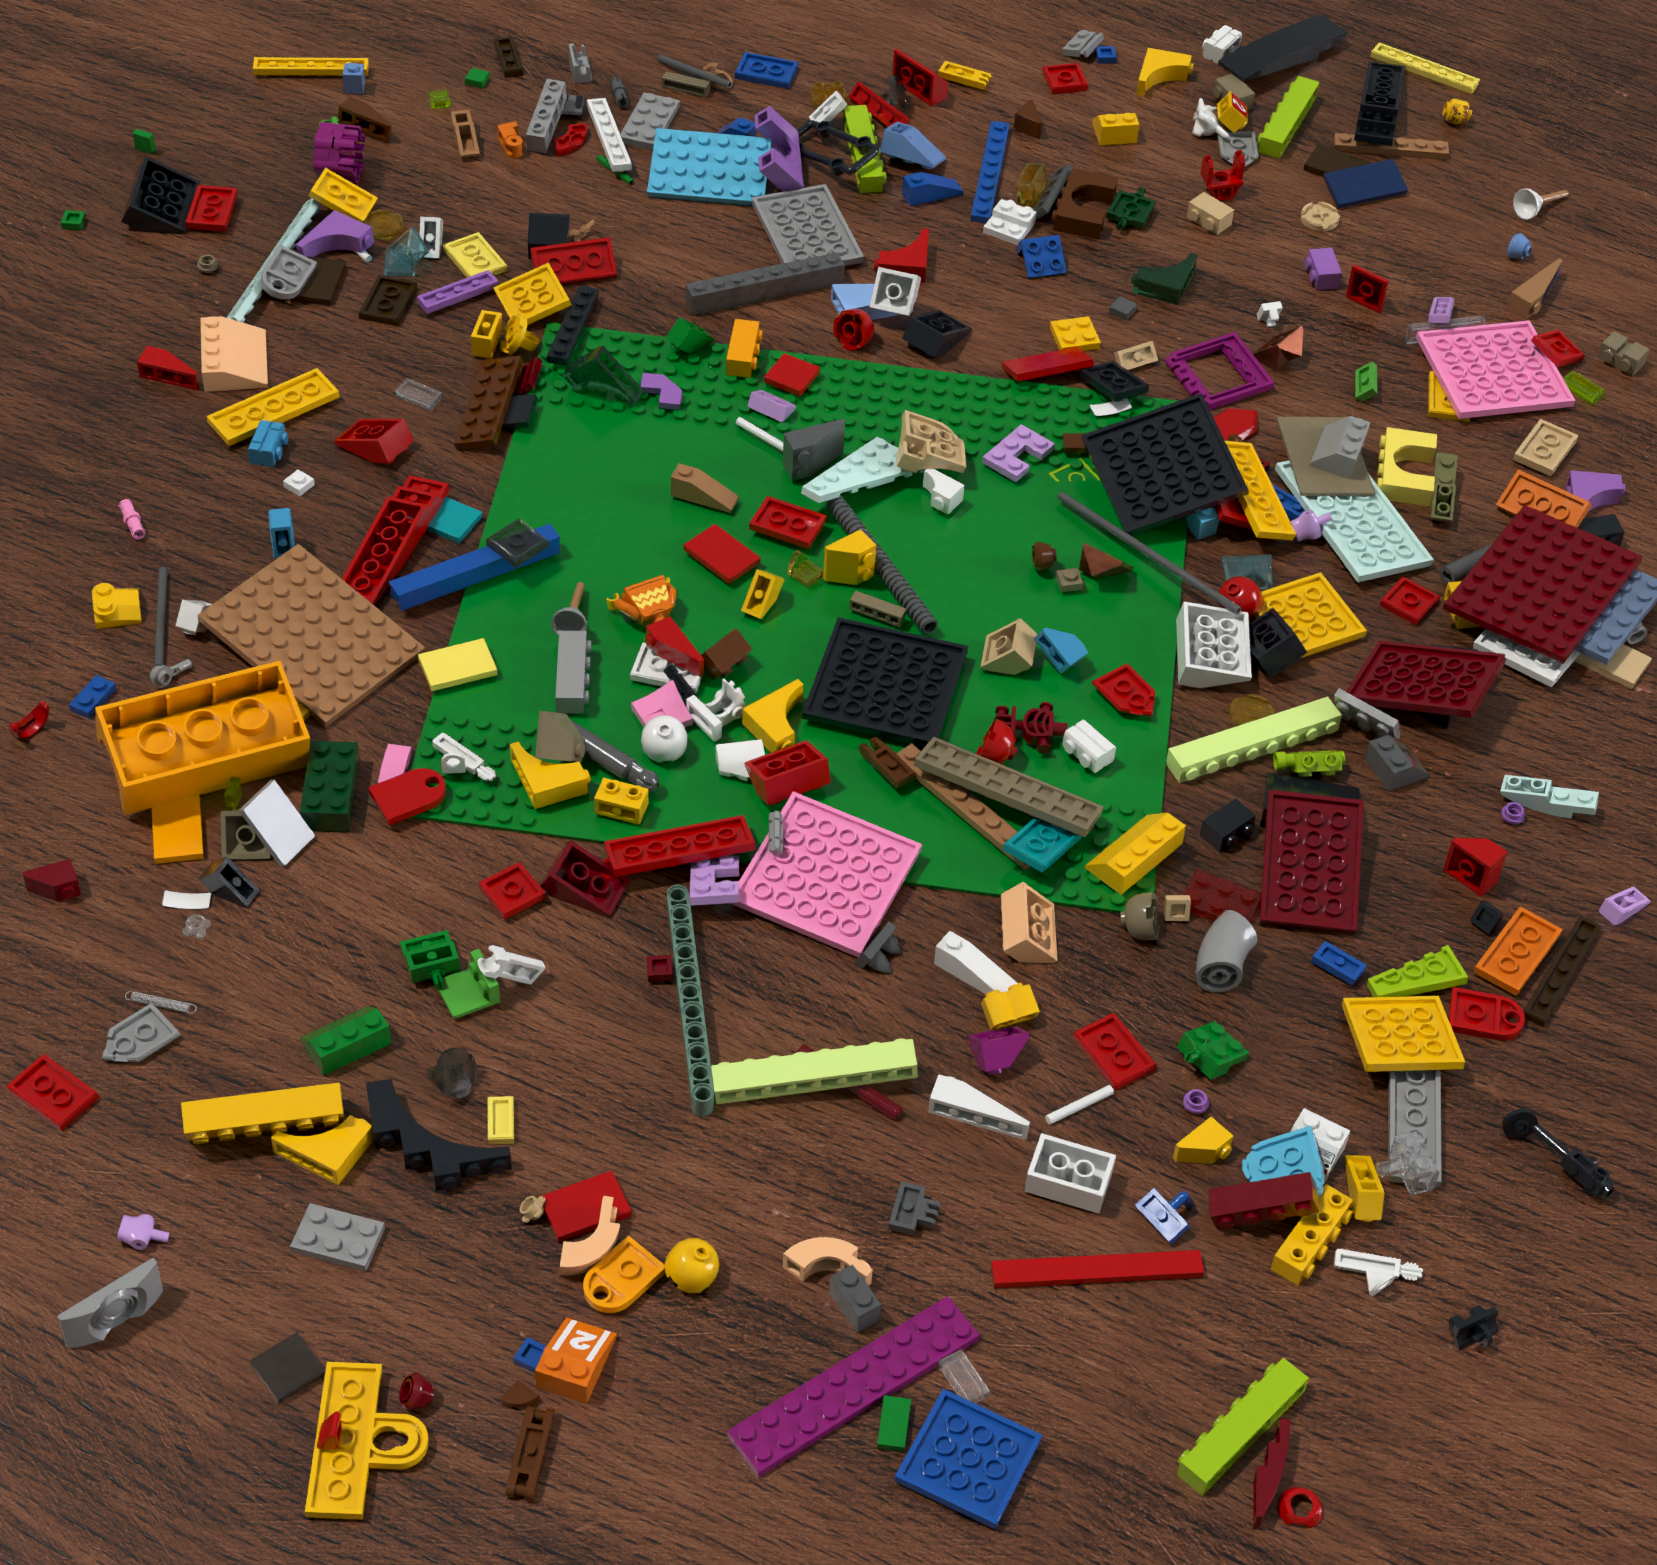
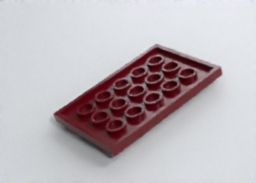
(1426, 678)
(1311, 861)

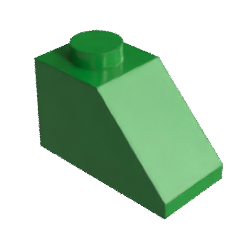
(688, 336)

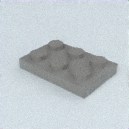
(1366, 715)
(337, 1237)

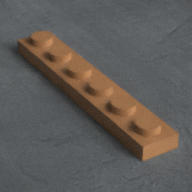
(1400, 147)

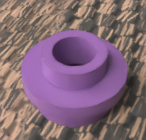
(1513, 813)
(1196, 1096)

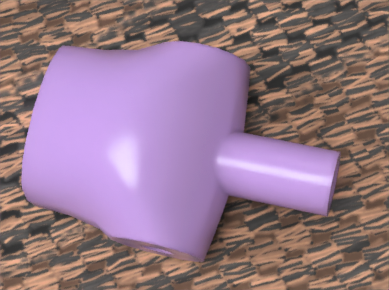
(1308, 525)
(139, 1230)

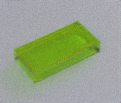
(1583, 387)

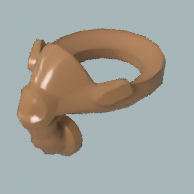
(711, 68)
(577, 235)

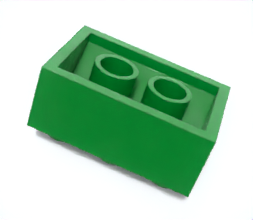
(347, 1039)

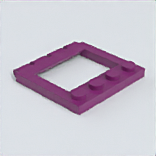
(1238, 354)

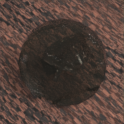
(896, 93)
(454, 1072)

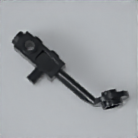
(1594, 1179)

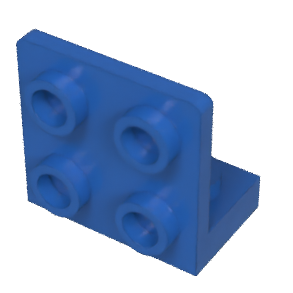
(1042, 256)

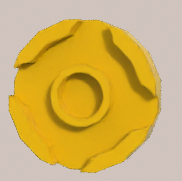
(518, 336)

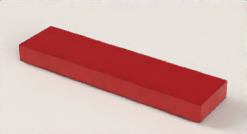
(877, 105)

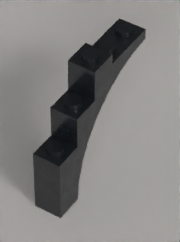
(421, 1148)

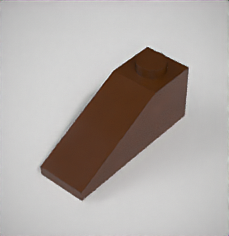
(361, 114)

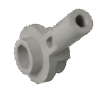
(163, 674)

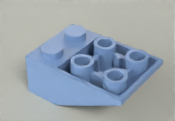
(910, 145)

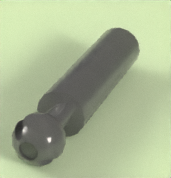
(1460, 568)
(617, 761)

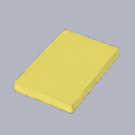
(474, 256)
(457, 664)

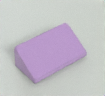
(770, 405)

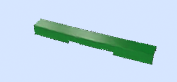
(623, 176)

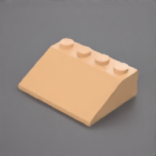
(232, 355)

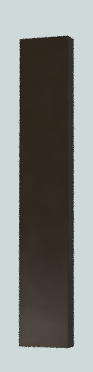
(1561, 971)

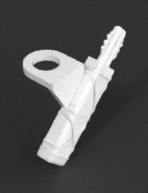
(460, 758)
(1378, 1269)

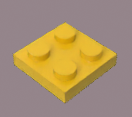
(1075, 333)

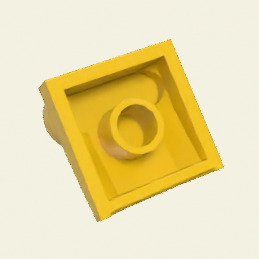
(115, 606)

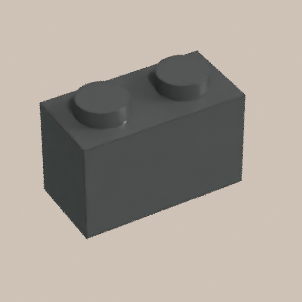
(854, 1298)

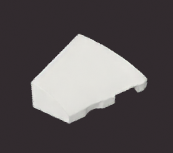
(731, 757)

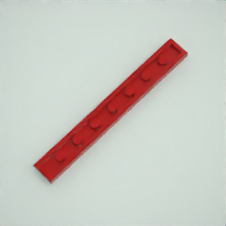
(1097, 1269)

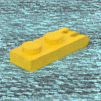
(964, 75)

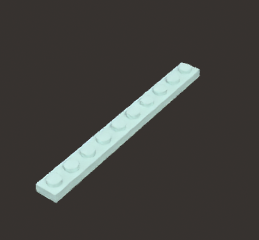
(291, 235)

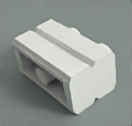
(1221, 43)
(1088, 746)

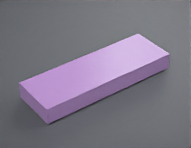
(1441, 310)

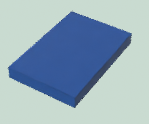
(766, 70)

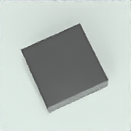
(1123, 308)

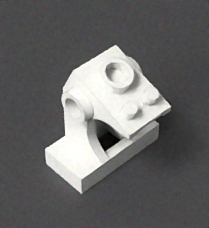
(726, 699)

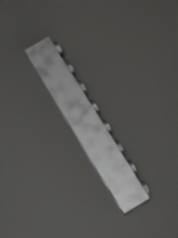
(764, 283)

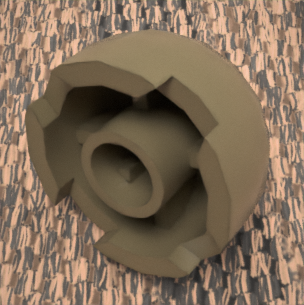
(1141, 917)

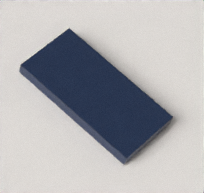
(1365, 183)

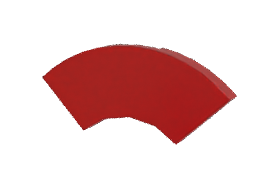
(572, 140)

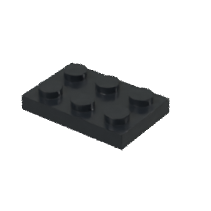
(1114, 381)

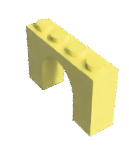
(1402, 446)

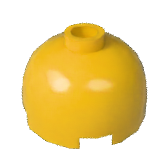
(692, 1265)

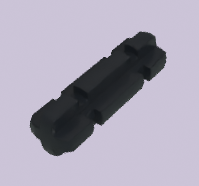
(681, 684)

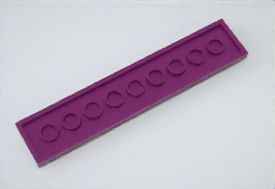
(851, 1386)

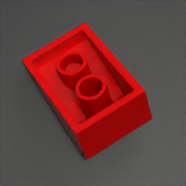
(376, 439)

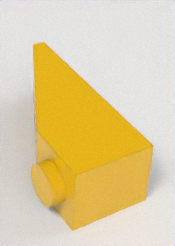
(1364, 1188)

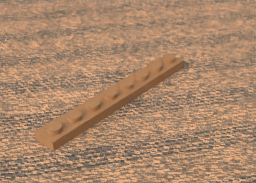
(964, 804)

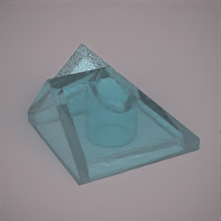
(404, 254)
(1254, 567)

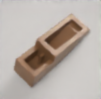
(464, 133)

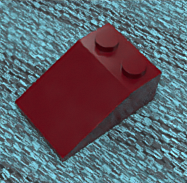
(578, 880)

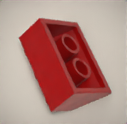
(919, 79)
(788, 770)

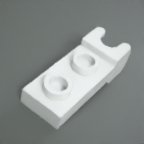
(510, 966)

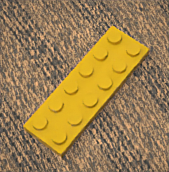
(273, 405)
(1262, 503)

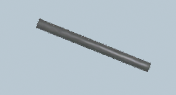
(694, 71)

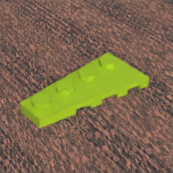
(1426, 975)

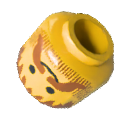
(1457, 112)

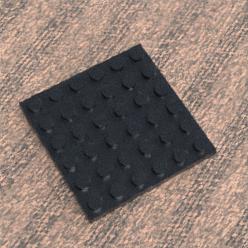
(1164, 465)
(885, 682)

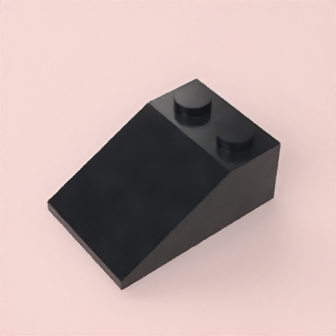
(935, 333)
(1274, 643)

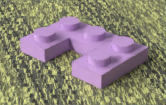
(1004, 455)
(702, 881)

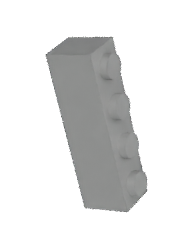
(572, 672)

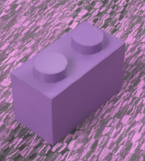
(1323, 269)

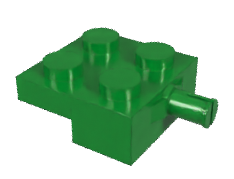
(430, 957)
(1211, 1049)

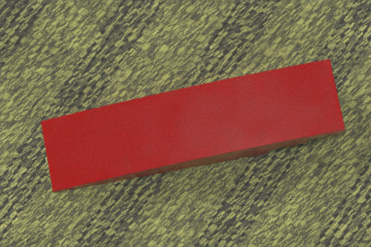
(394, 536)

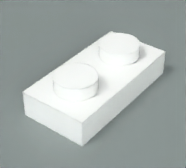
(829, 108)

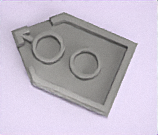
(1238, 141)
(139, 1036)

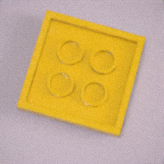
(533, 294)

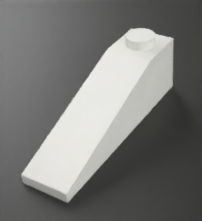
(970, 964)
(968, 1105)

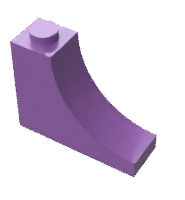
(336, 233)
(1596, 487)

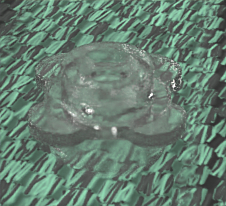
(196, 926)

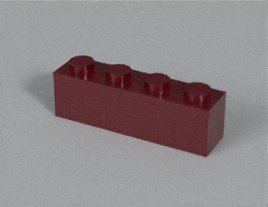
(1263, 1200)

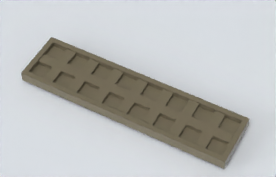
(1009, 786)

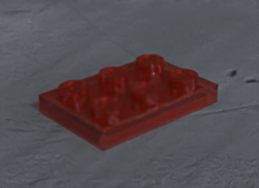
(1214, 895)

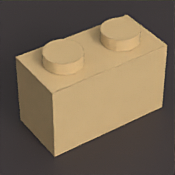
(1210, 213)

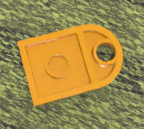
(622, 1275)

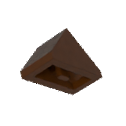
(1028, 120)

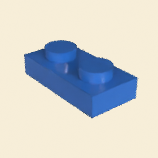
(92, 696)
(1338, 963)

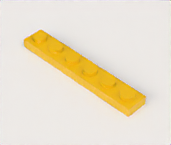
(304, 66)

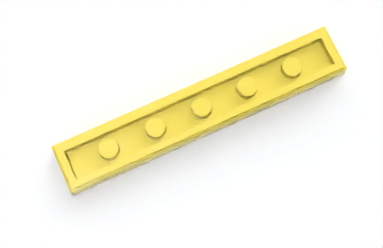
(1425, 68)

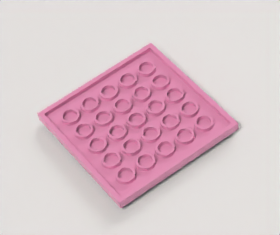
(1494, 369)
(830, 877)

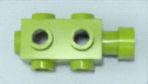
(1313, 762)

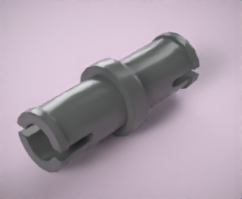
(619, 92)

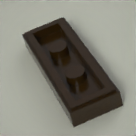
(508, 57)

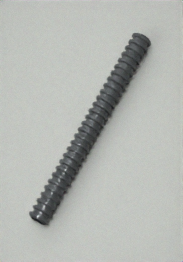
(886, 569)

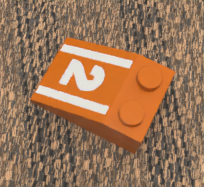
(574, 1360)

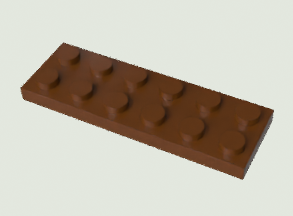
(488, 403)

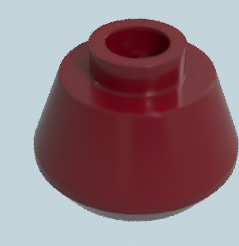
(415, 1392)

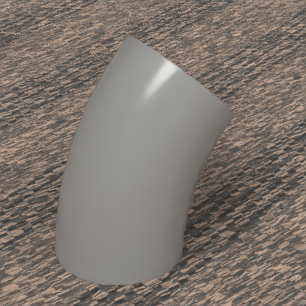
(1224, 952)

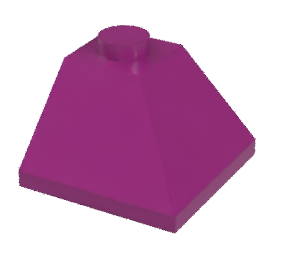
(997, 1047)

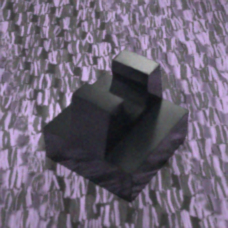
(1487, 917)

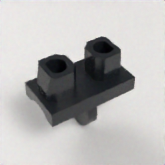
(1476, 1328)

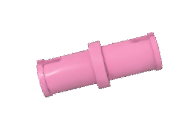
(132, 519)

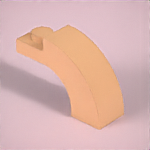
(583, 1255)
(824, 1255)

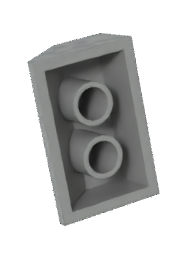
(1340, 446)

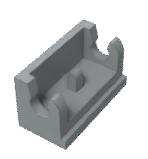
(579, 65)

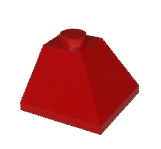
(1367, 288)

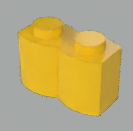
(1009, 1006)

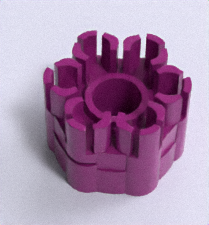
(335, 150)

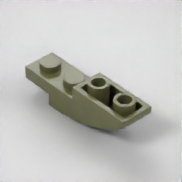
(1444, 487)

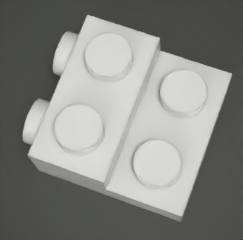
(1010, 221)

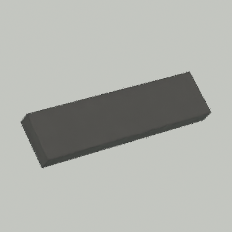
(1052, 190)

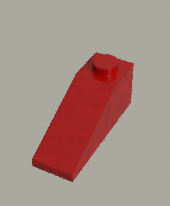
(166, 368)
(672, 645)

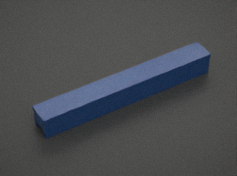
(462, 572)

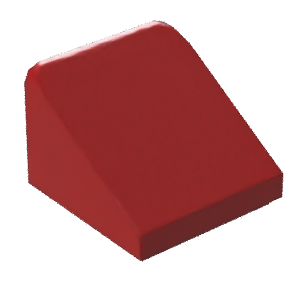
(330, 1432)

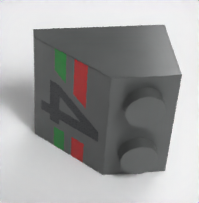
(1393, 762)

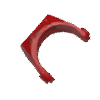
(39, 717)

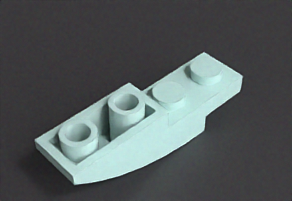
(1542, 797)

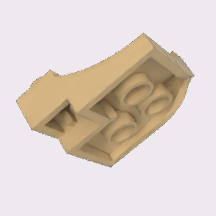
(929, 445)

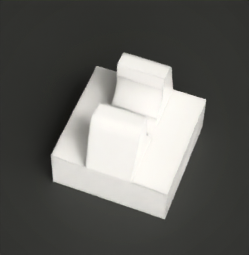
(1269, 313)

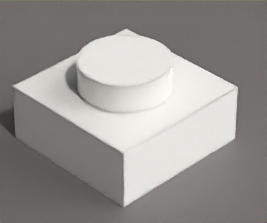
(298, 482)

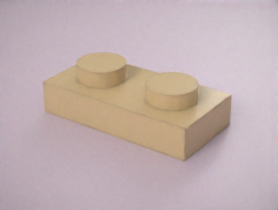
(1136, 355)

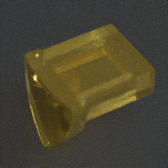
(804, 569)

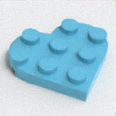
(1285, 1156)

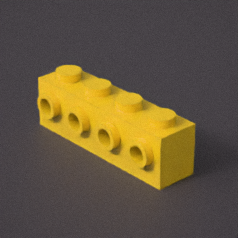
(1311, 1235)

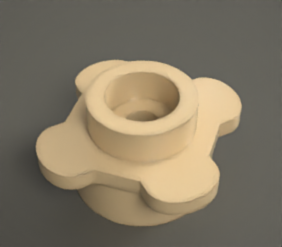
(532, 1208)

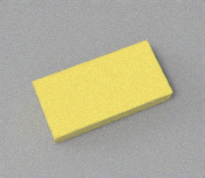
(500, 1120)

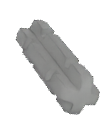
(775, 833)

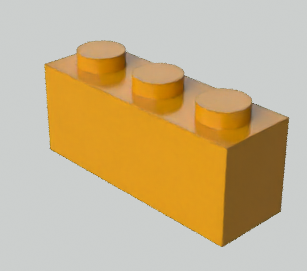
(743, 348)

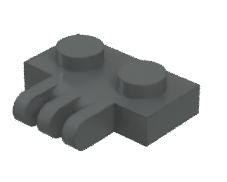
(912, 1209)

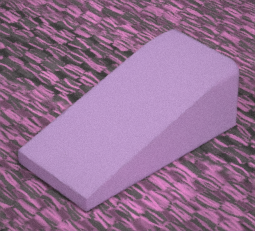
(1623, 905)

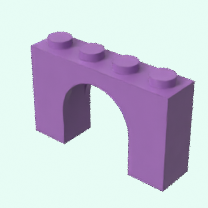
(783, 164)

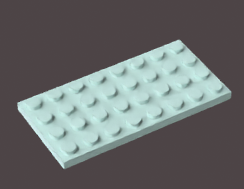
(1364, 531)

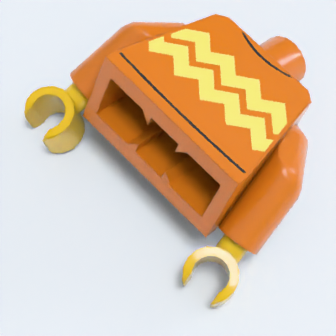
(646, 600)

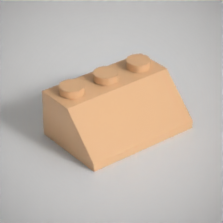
(1028, 925)

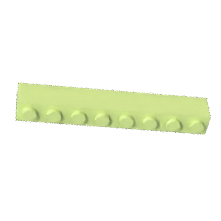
(1253, 739)
(814, 1071)

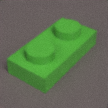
(1366, 382)

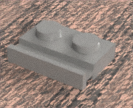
(1082, 44)

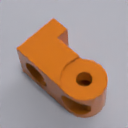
(510, 140)

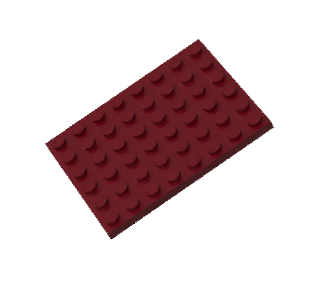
(1543, 583)

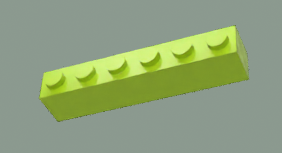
(1288, 117)
(858, 123)
(1242, 1426)

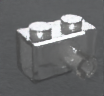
(1412, 1162)

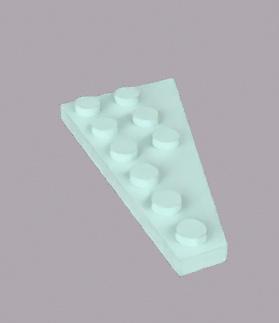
(867, 467)

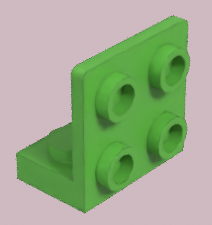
(469, 989)

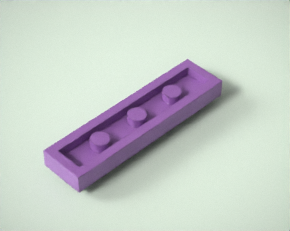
(457, 291)

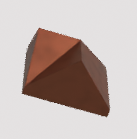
(1281, 348)
(1101, 564)

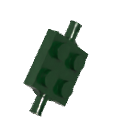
(1131, 209)

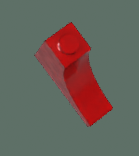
(909, 259)

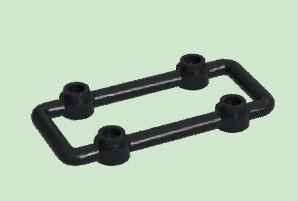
(838, 165)

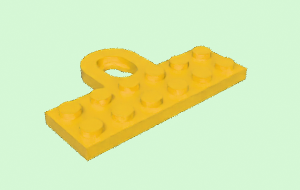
(341, 1475)

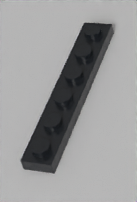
(572, 325)

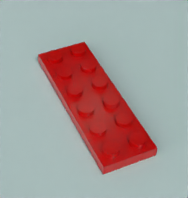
(679, 845)

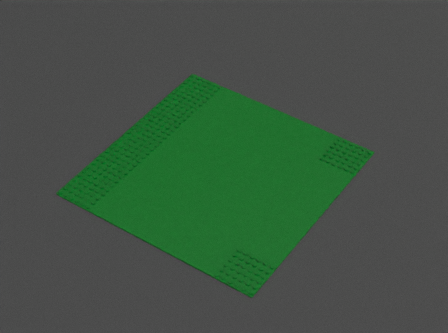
(606, 490)

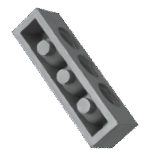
(546, 116)

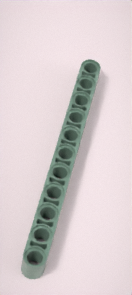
(690, 1001)

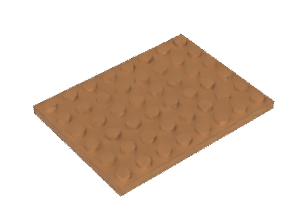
(318, 627)

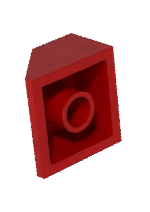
(1475, 863)

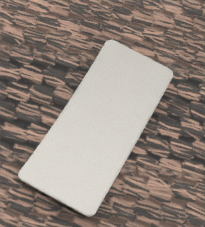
(1110, 407)
(186, 900)

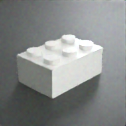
(1070, 1173)

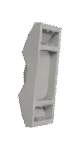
(111, 1306)

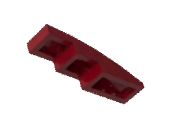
(1268, 1476)

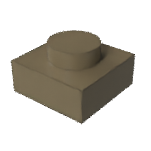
(1069, 580)

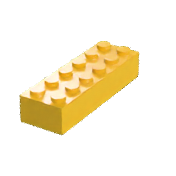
(263, 1112)

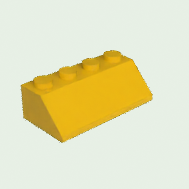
(1138, 851)

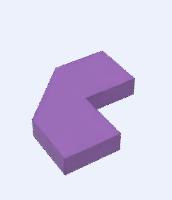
(659, 384)

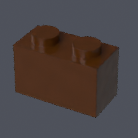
(725, 653)

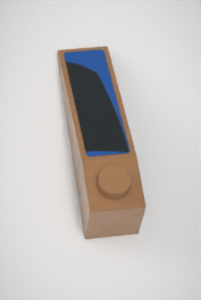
(1530, 295)

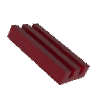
(528, 377)

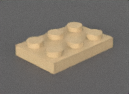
(1545, 447)

